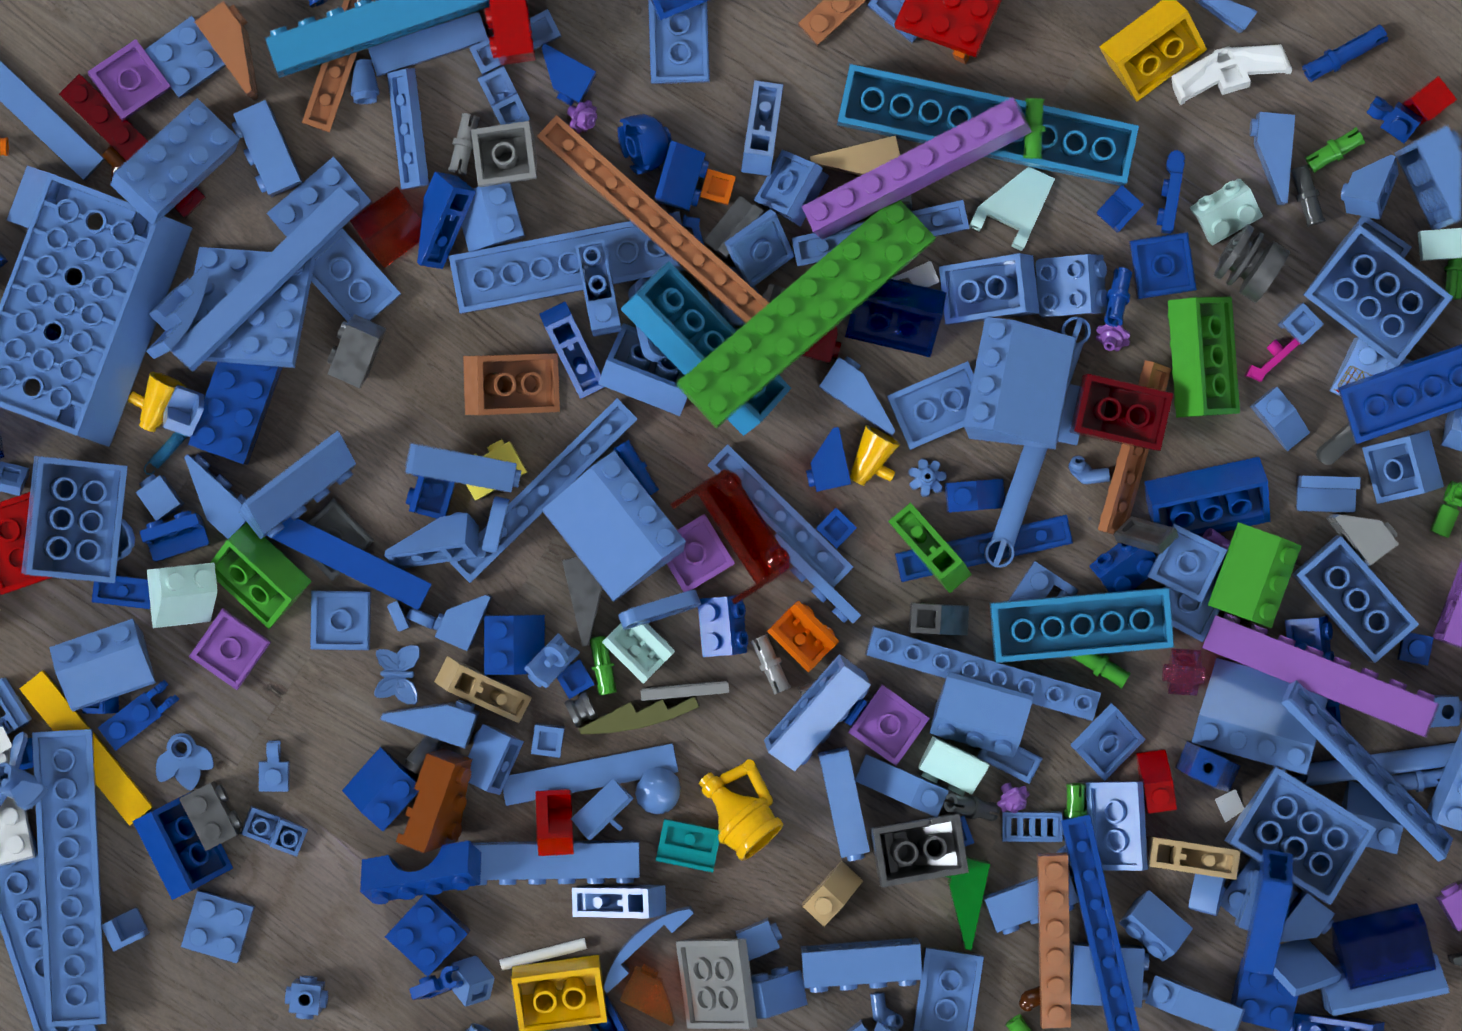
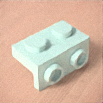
(1226, 211)
(639, 649)

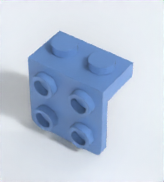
(1071, 285)

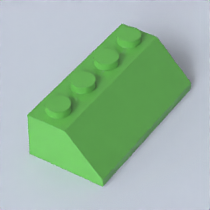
(1203, 356)

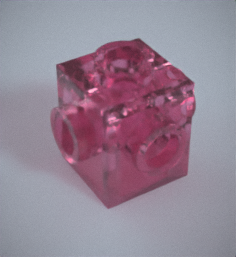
(1184, 672)

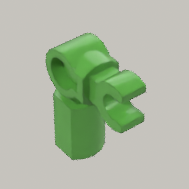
(1448, 512)

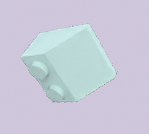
(182, 594)
(953, 766)

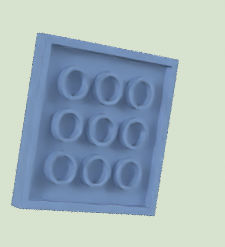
(275, 328)

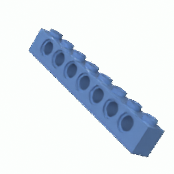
(941, 660)

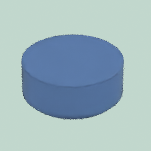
(421, 618)

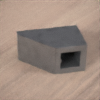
(938, 619)

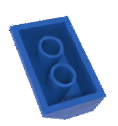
(178, 850)

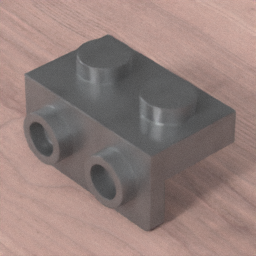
(734, 220)
(211, 815)

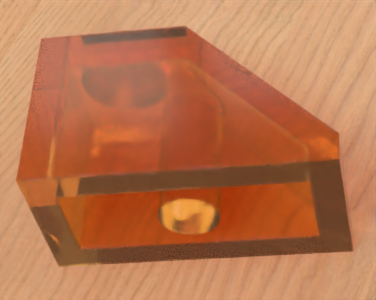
(648, 994)

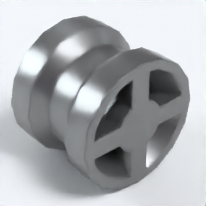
(581, 709)

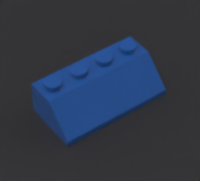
(1211, 497)

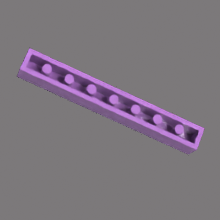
(917, 168)
(1322, 676)

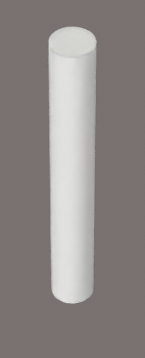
(543, 954)

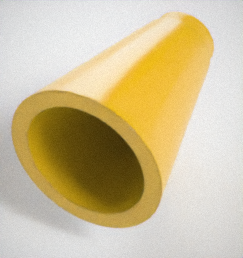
(155, 401)
(872, 454)

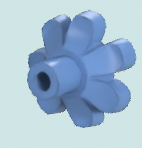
(927, 484)

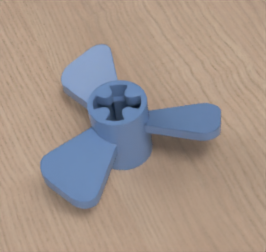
(16, 782)

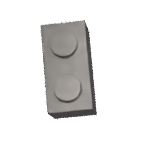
(356, 350)

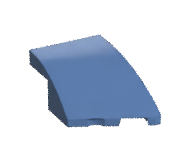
(177, 312)

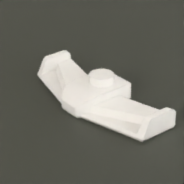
(1229, 70)

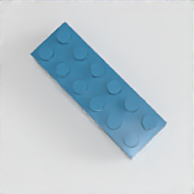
(689, 330)
(1081, 624)

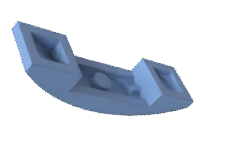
(672, 920)

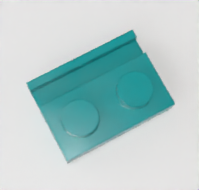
(688, 845)

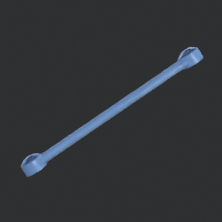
(1026, 475)
(1393, 762)

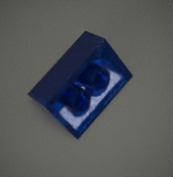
(899, 317)
(1383, 946)

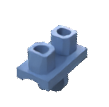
(551, 662)

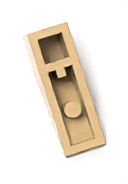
(859, 158)
(482, 689)
(1192, 857)

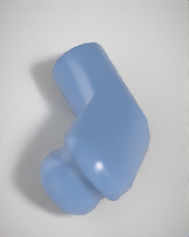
(884, 1014)

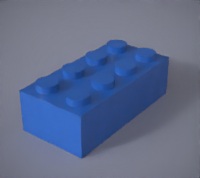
(235, 409)

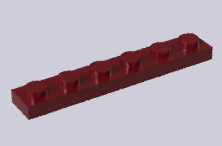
(118, 134)

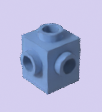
(311, 987)

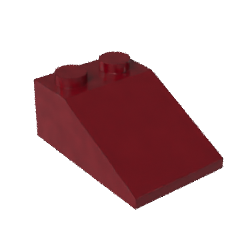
(1121, 412)

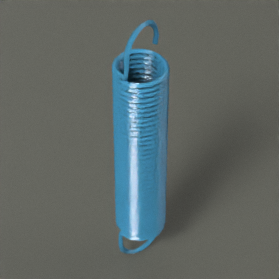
(166, 450)

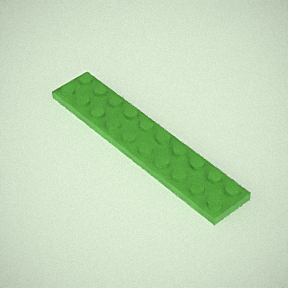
(805, 312)

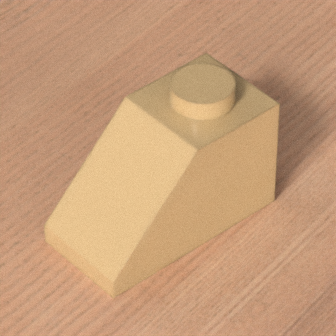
(832, 893)

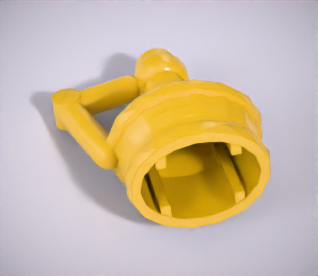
(743, 821)

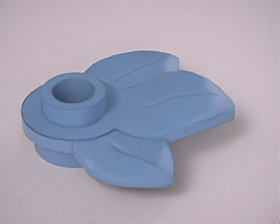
(184, 766)

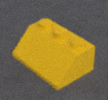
(1153, 47)
(559, 994)

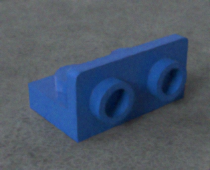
(1312, 632)

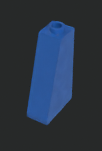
(1192, 762)
(1268, 912)

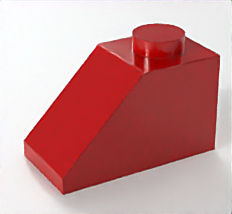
(1157, 781)

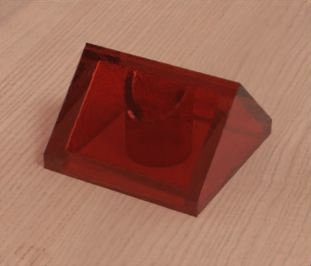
(389, 227)

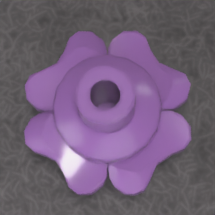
(582, 116)
(1113, 337)
(1013, 798)

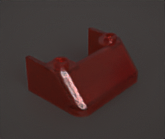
(742, 528)

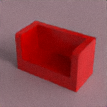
(1430, 100)
(554, 822)

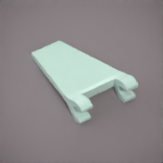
(1016, 204)

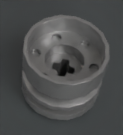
(1251, 263)

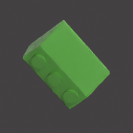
(259, 575)
(1254, 575)

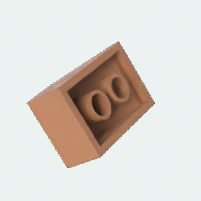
(227, 35)
(511, 384)

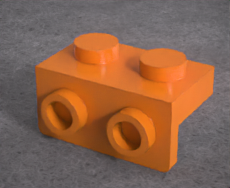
(803, 635)

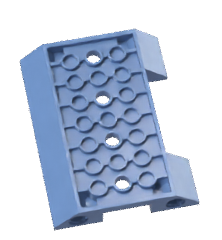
(102, 319)

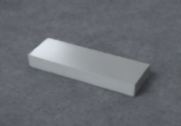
(684, 690)

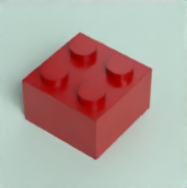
(512, 31)

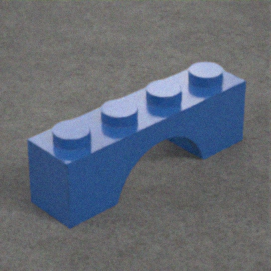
(453, 868)

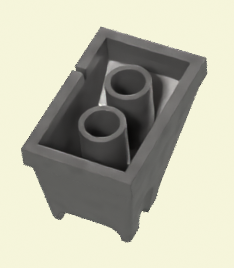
(919, 850)

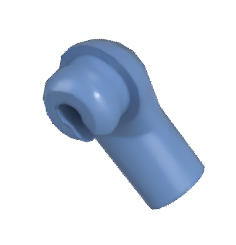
(1085, 473)

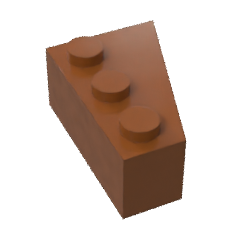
(439, 803)

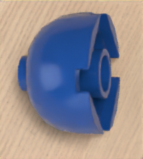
(644, 141)

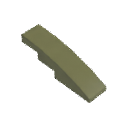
(628, 718)

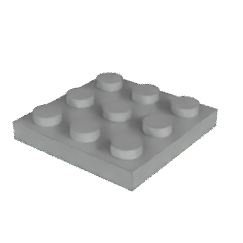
(716, 983)

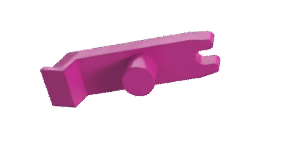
(1278, 352)

